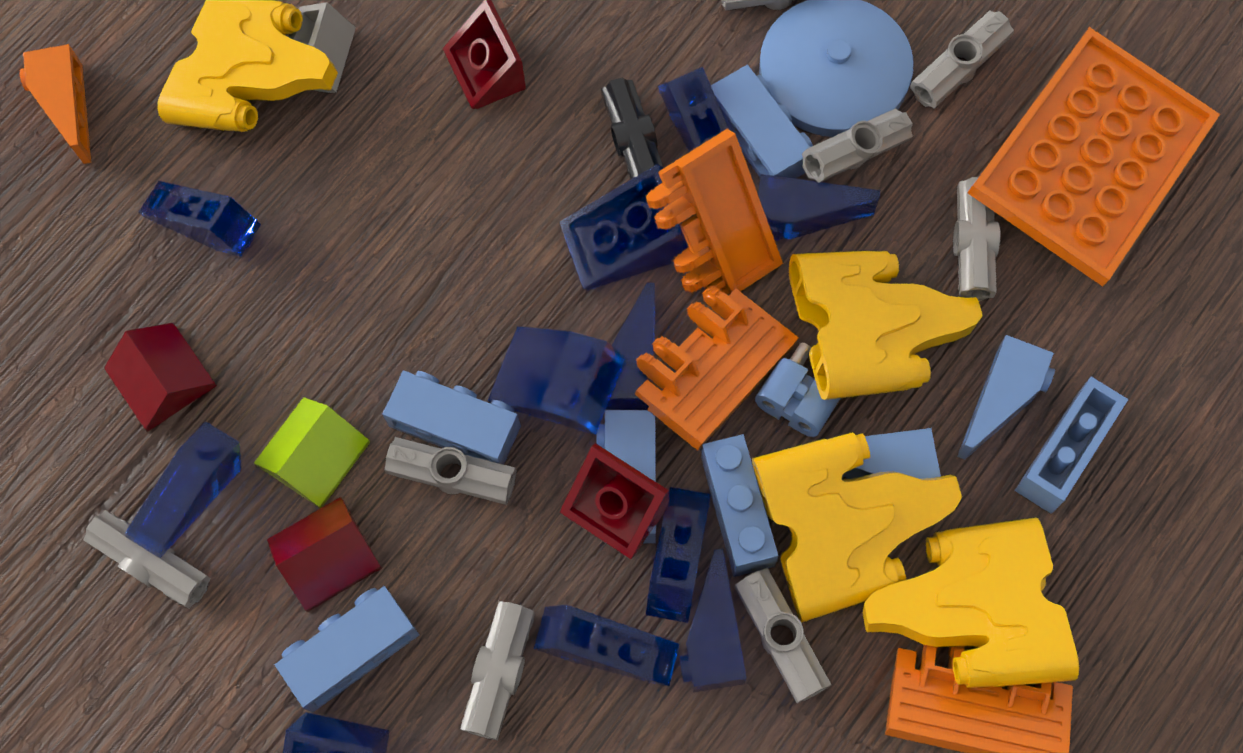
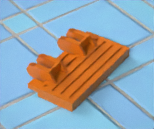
(729, 231)
(712, 372)
(938, 712)

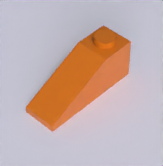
(57, 84)

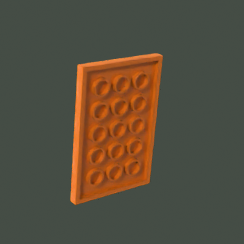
(1094, 156)

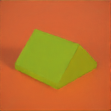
(312, 451)

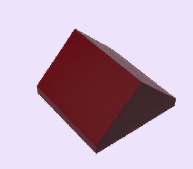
(485, 58)
(157, 373)
(615, 501)
(323, 554)

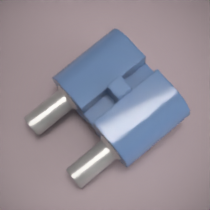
(795, 395)

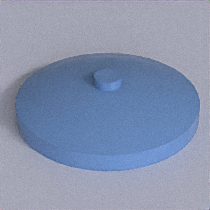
(836, 64)

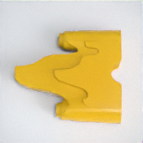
(240, 59)
(872, 326)
(844, 525)
(987, 599)

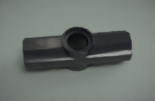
(630, 127)

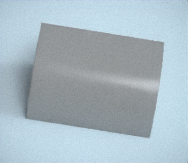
(328, 32)

